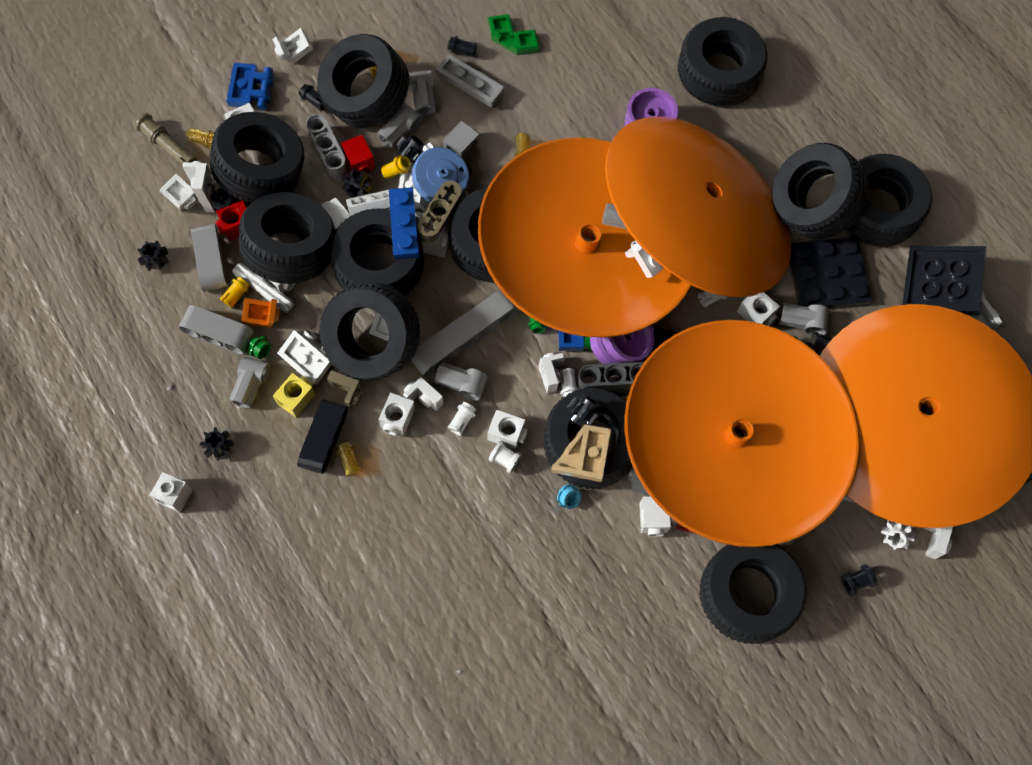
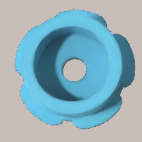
(569, 496)

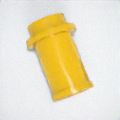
(400, 165)
(234, 292)

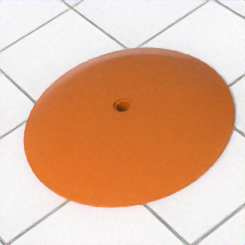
(697, 207)
(537, 250)
(794, 425)
(979, 431)

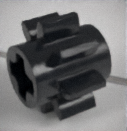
(410, 147)
(357, 183)
(153, 249)
(583, 410)
(211, 440)

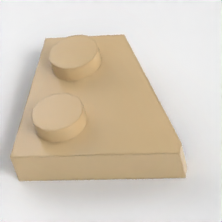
(585, 454)

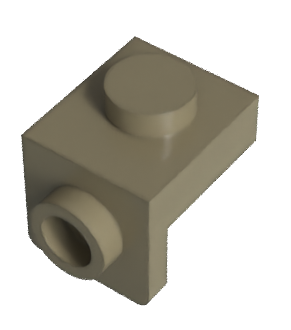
(347, 385)

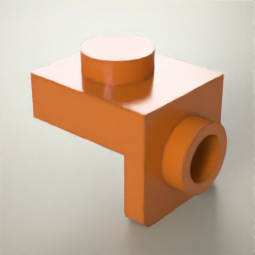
(260, 312)

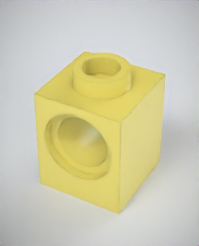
(294, 405)

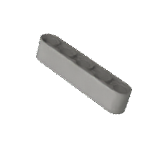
(463, 333)

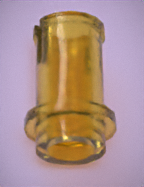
(200, 137)
(522, 142)
(348, 459)

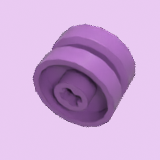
(650, 103)
(623, 348)

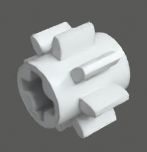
(897, 535)

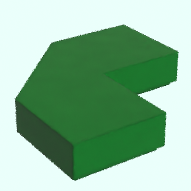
(517, 42)

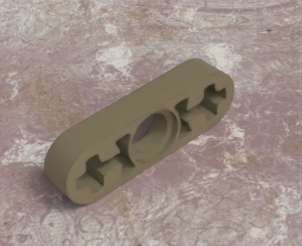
(439, 201)

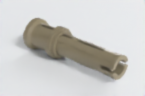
(158, 135)

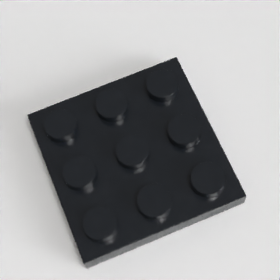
(830, 273)
(946, 277)

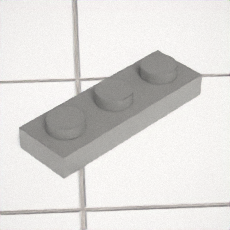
(470, 80)

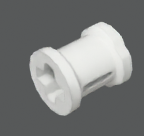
(505, 457)

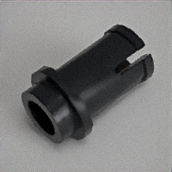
(462, 46)
(309, 94)

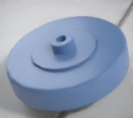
(435, 168)

